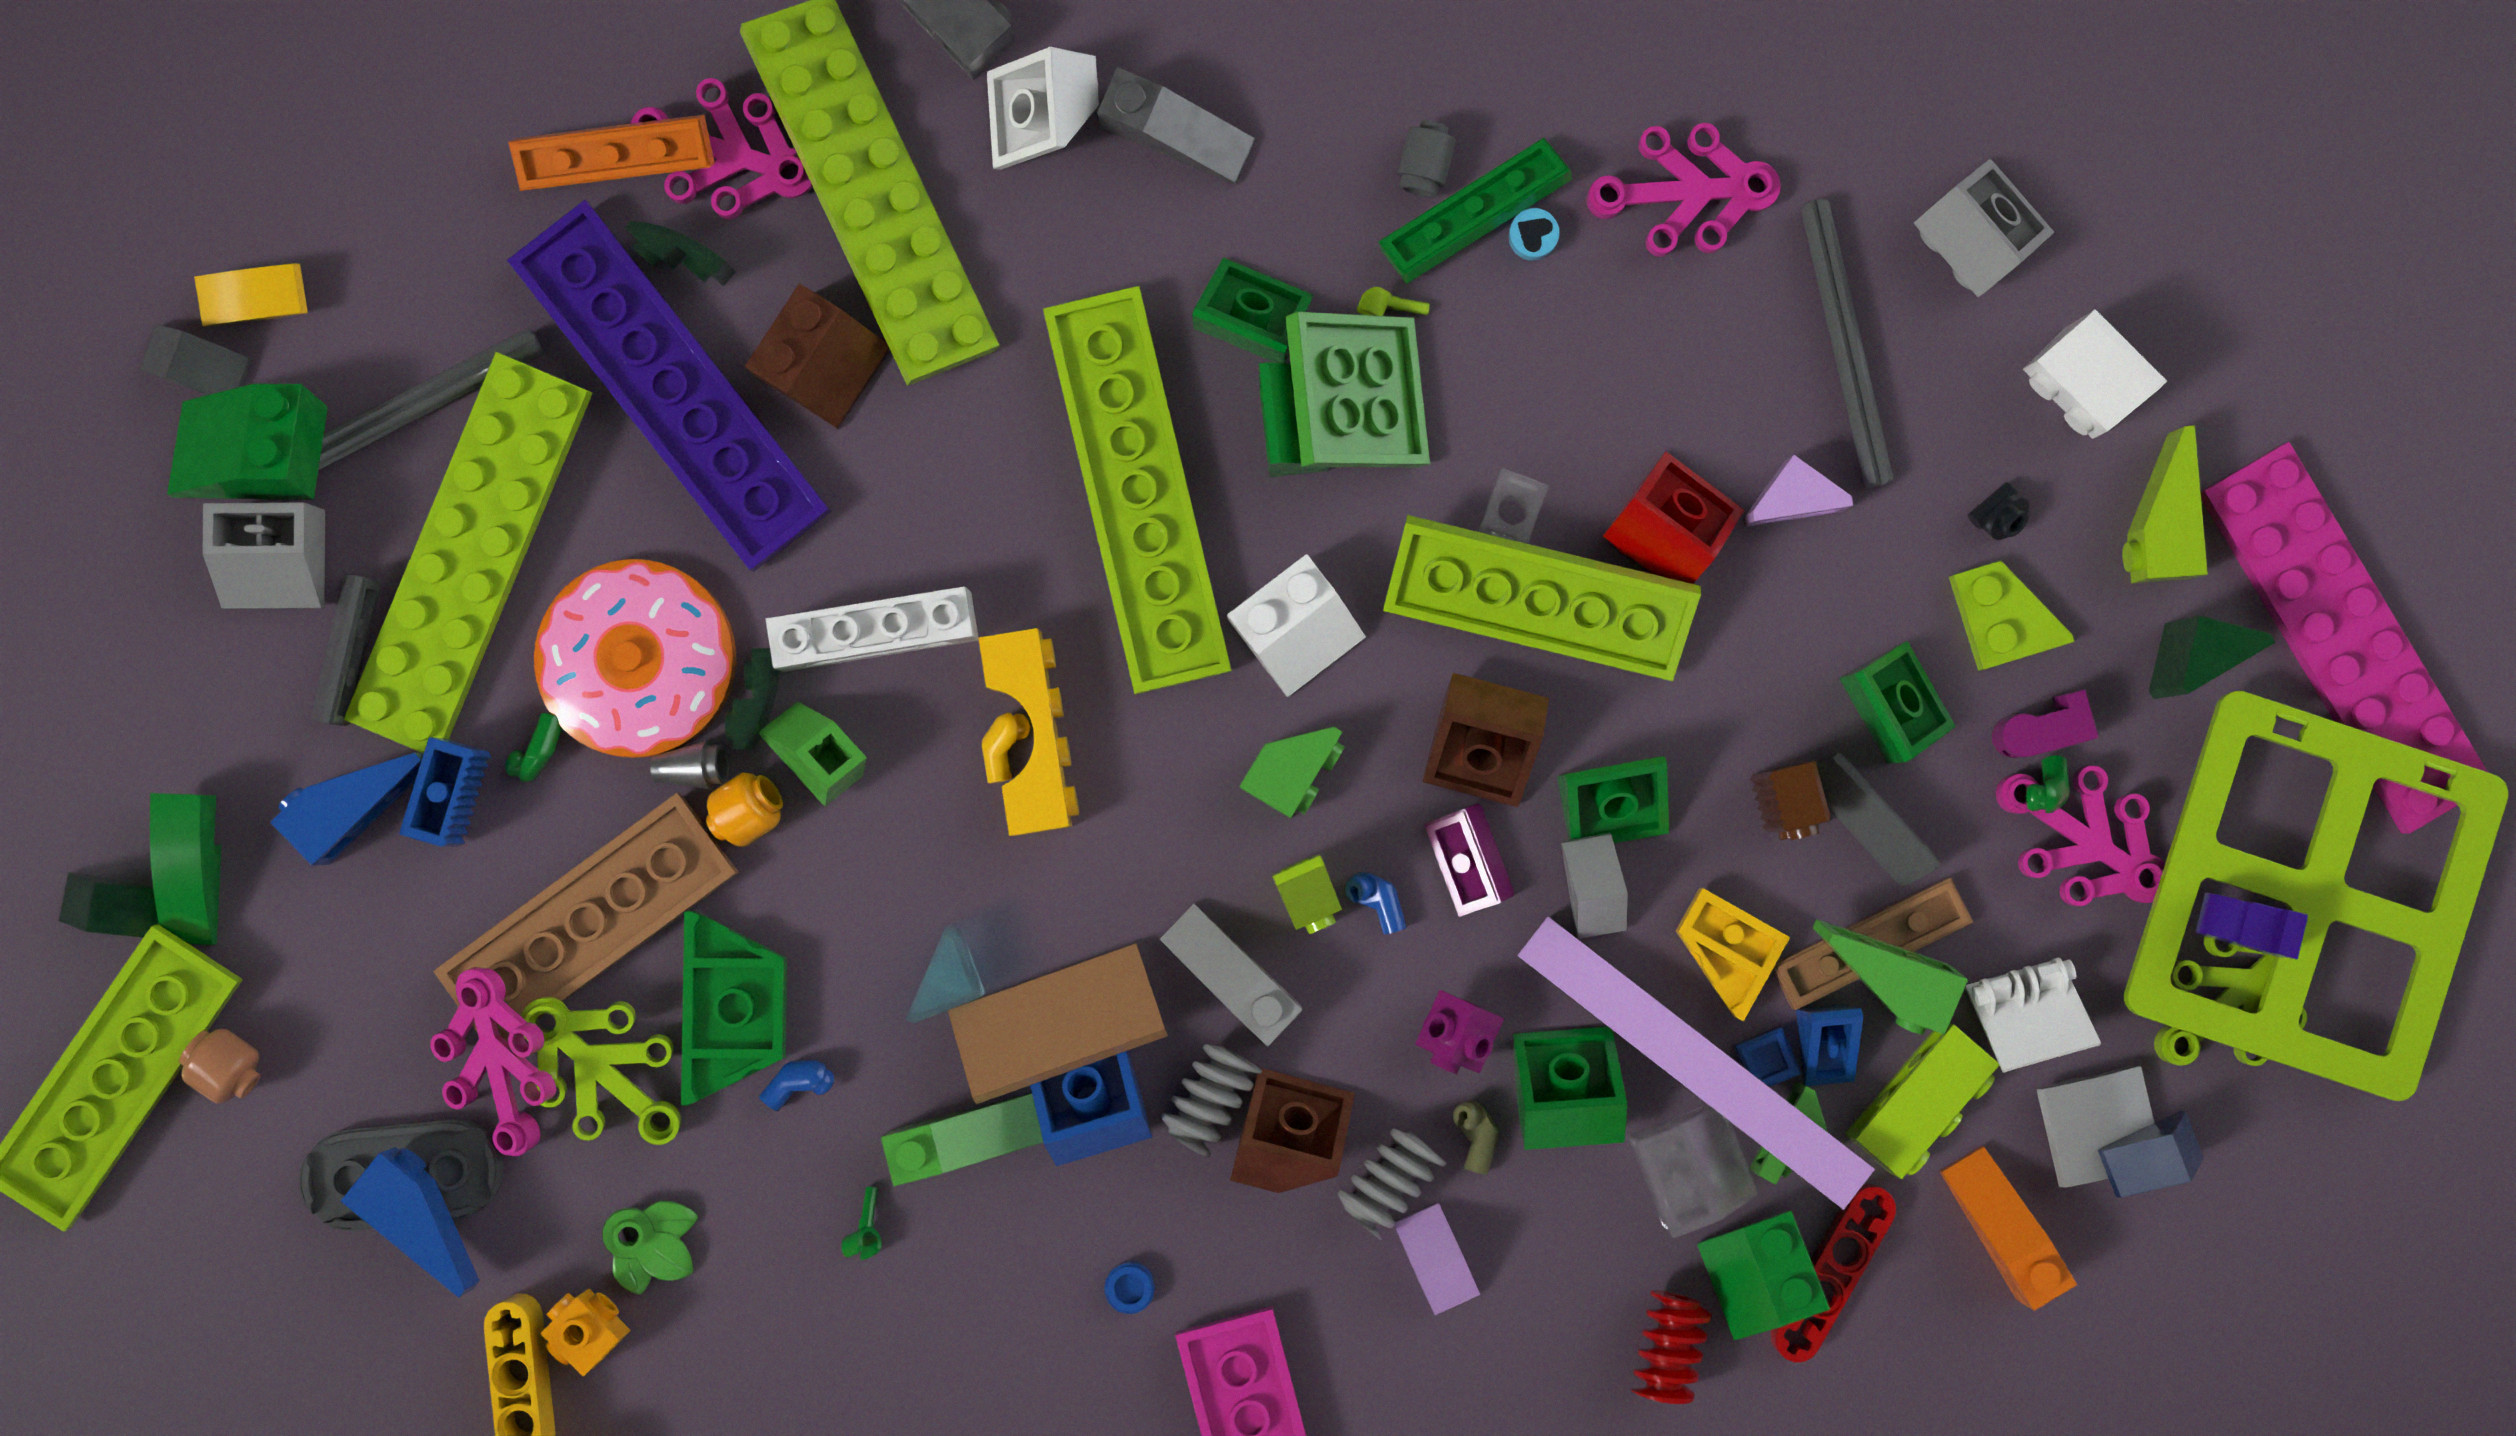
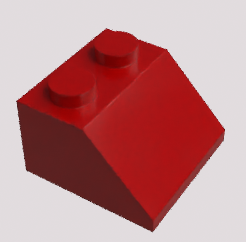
(1674, 522)

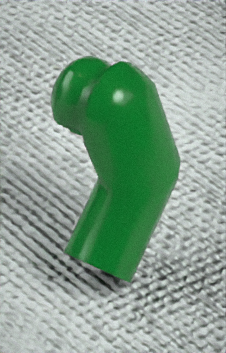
(539, 751)

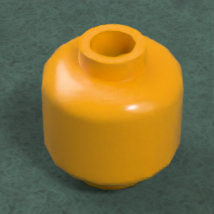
(744, 809)

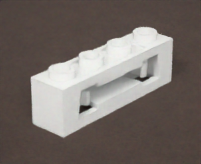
(872, 629)

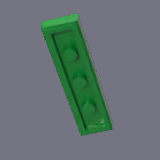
(1475, 210)

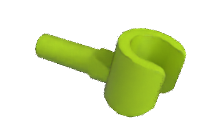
(1377, 299)

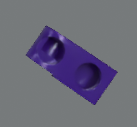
(2252, 925)

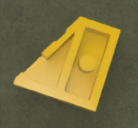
(1730, 949)

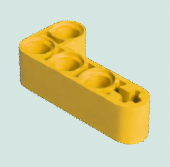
(506, 1391)

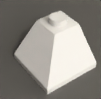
(1039, 103)

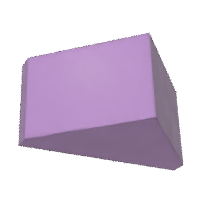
(1797, 493)
(1436, 1258)

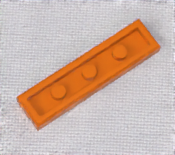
(611, 152)

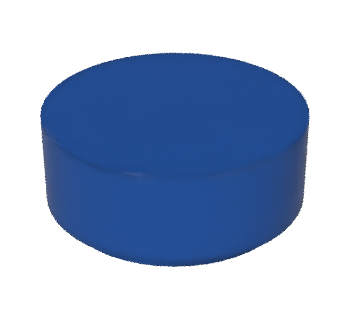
(1129, 1287)

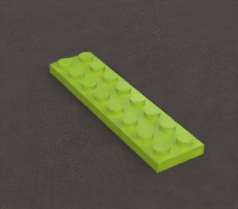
(869, 189)
(1137, 490)
(468, 554)

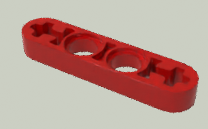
(1841, 1276)

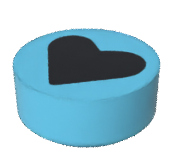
(1533, 234)

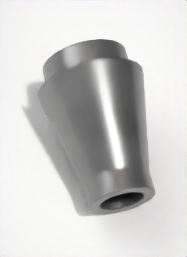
(694, 765)

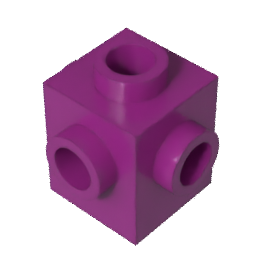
(1458, 1033)

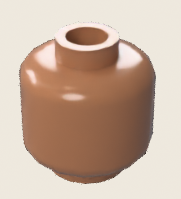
(220, 1065)

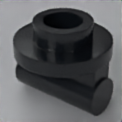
(2002, 513)

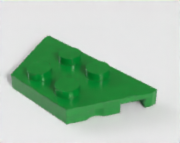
(729, 1007)

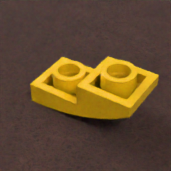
(251, 294)

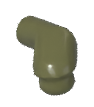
(1481, 1133)

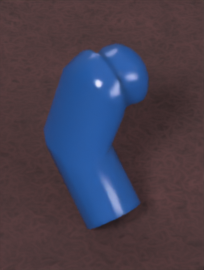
(1378, 895)
(797, 1076)

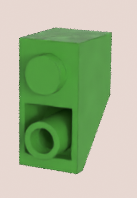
(815, 751)
(1287, 768)

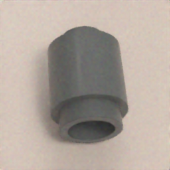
(1426, 159)

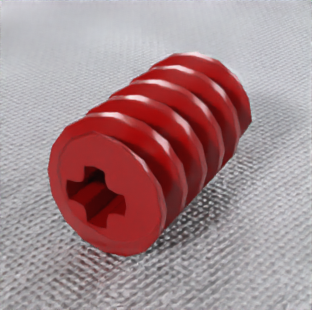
(1672, 1348)

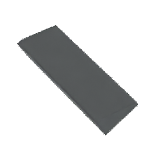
(345, 649)
(1874, 822)

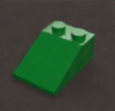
(249, 444)

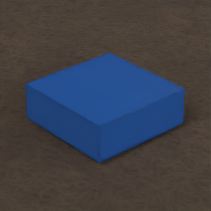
(1768, 1057)

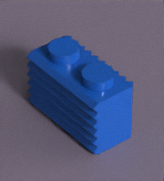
(444, 792)

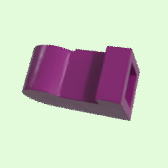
(2031, 735)

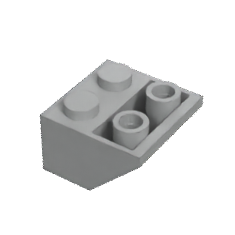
(265, 554)

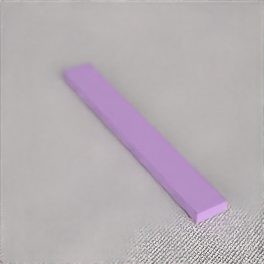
(1696, 1063)

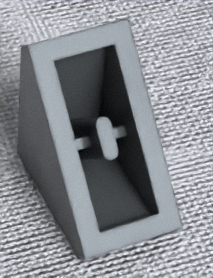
(194, 362)

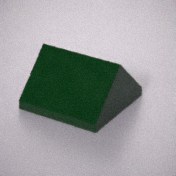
(2199, 651)

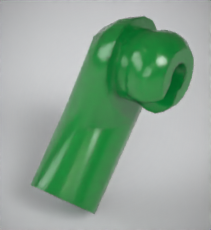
(2055, 786)

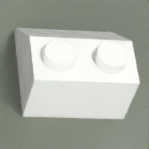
(2093, 375)
(1296, 625)

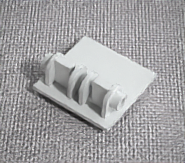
(2033, 1014)

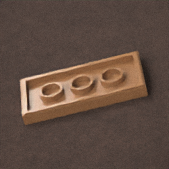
(1056, 1023)

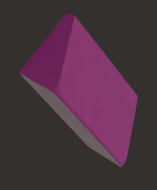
(1469, 859)

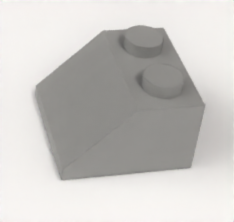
(1983, 228)

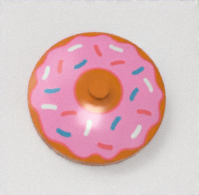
(635, 658)

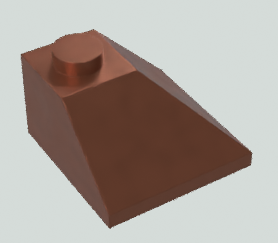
(1291, 1133)

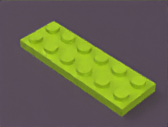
(1541, 598)
(111, 1076)

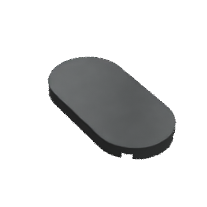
(455, 1154)

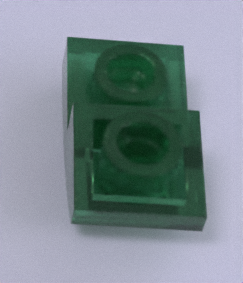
(670, 246)
(753, 714)

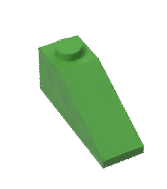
(1909, 984)
(961, 1139)

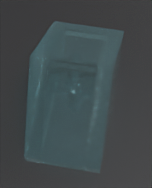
(949, 978)

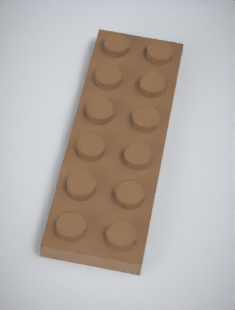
(599, 909)

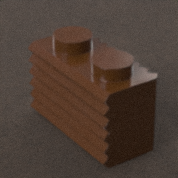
(1791, 800)

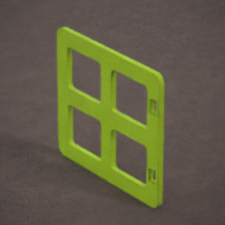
(2320, 893)

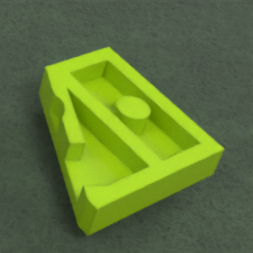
(2004, 616)

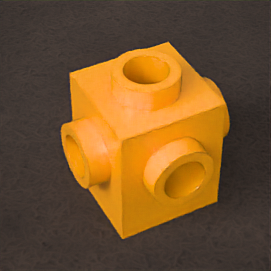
(583, 1330)

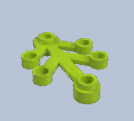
(2243, 990)
(596, 1064)

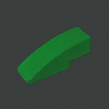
(185, 865)

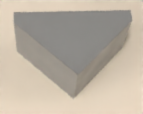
(1595, 885)

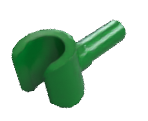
(866, 1237)

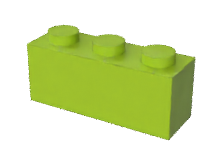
(1923, 1101)

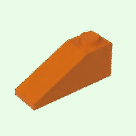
(2008, 1230)

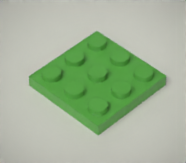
(1357, 390)

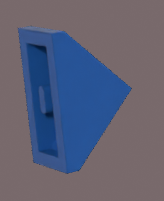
(1829, 1043)

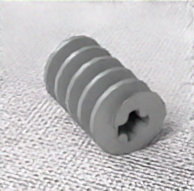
(1209, 1097)
(1389, 1181)

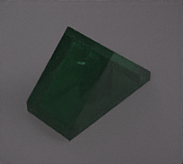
(108, 906)

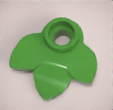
(655, 1249)

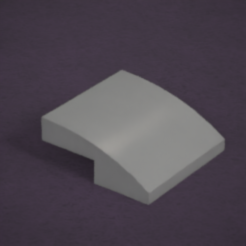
(2089, 1115)

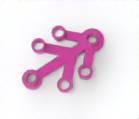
(735, 155)
(1692, 189)
(2091, 841)
(481, 1001)

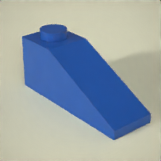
(337, 811)
(411, 1213)

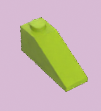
(2168, 526)
(1308, 894)

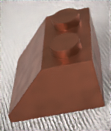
(818, 356)
(1486, 739)

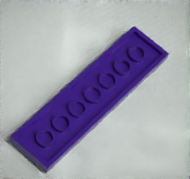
(669, 386)

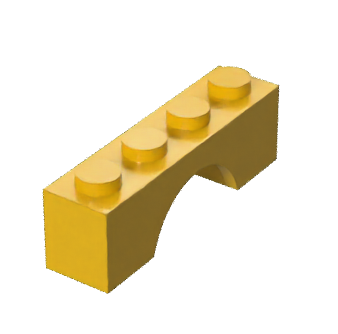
(1038, 795)

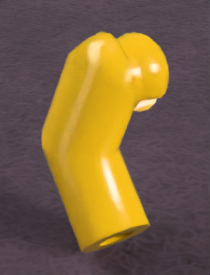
(997, 743)

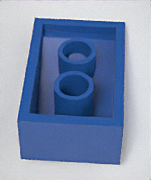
(1091, 1109)

